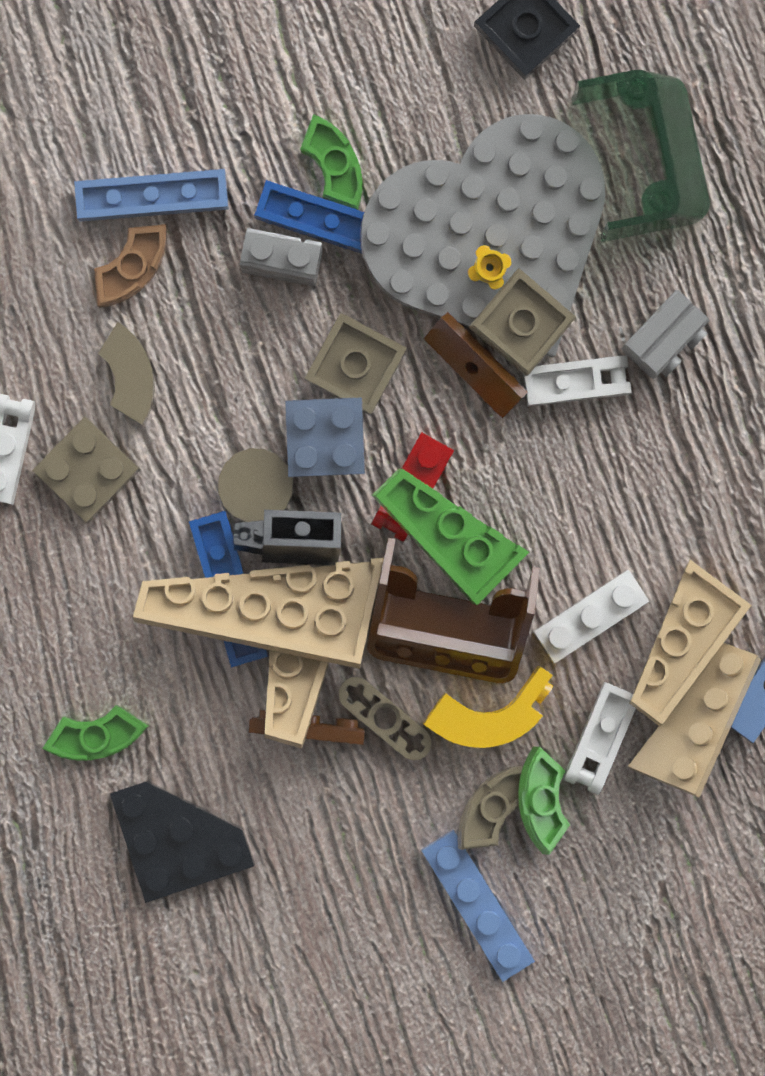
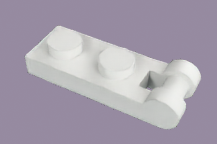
(576, 381)
(13, 444)
(601, 737)

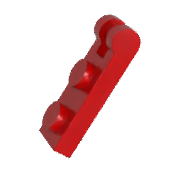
(425, 463)

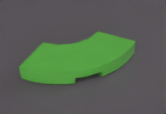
(336, 160)
(95, 738)
(540, 800)

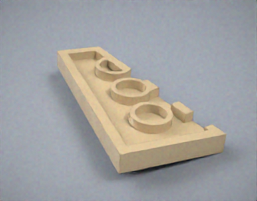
(689, 637)
(292, 696)
(692, 736)

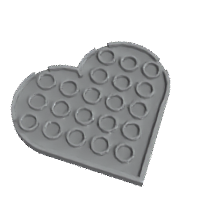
(519, 189)

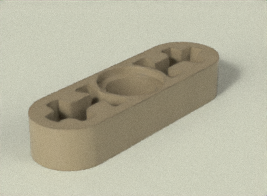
(412, 729)

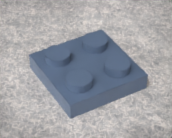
(325, 437)

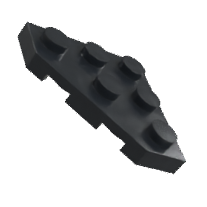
(176, 841)

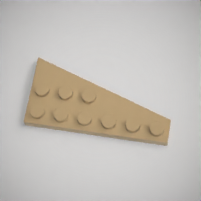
(286, 610)

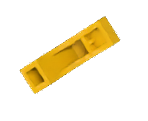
(492, 728)

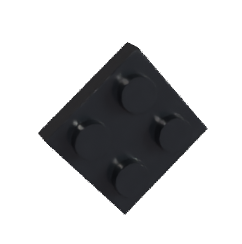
(526, 31)

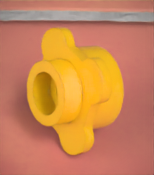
(499, 262)

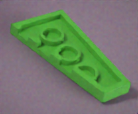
(456, 541)

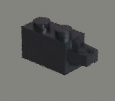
(292, 537)

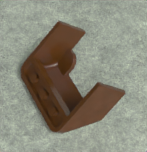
(449, 631)

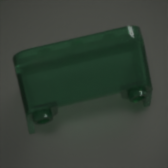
(683, 193)

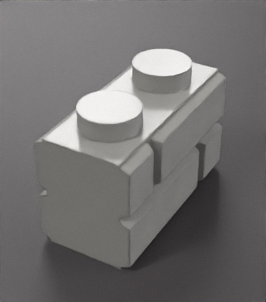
(281, 257)
(665, 335)

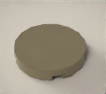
(254, 482)

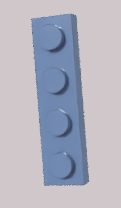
(151, 195)
(478, 906)

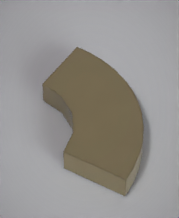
(132, 374)
(489, 809)

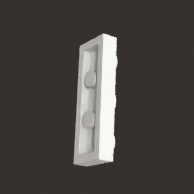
(591, 616)

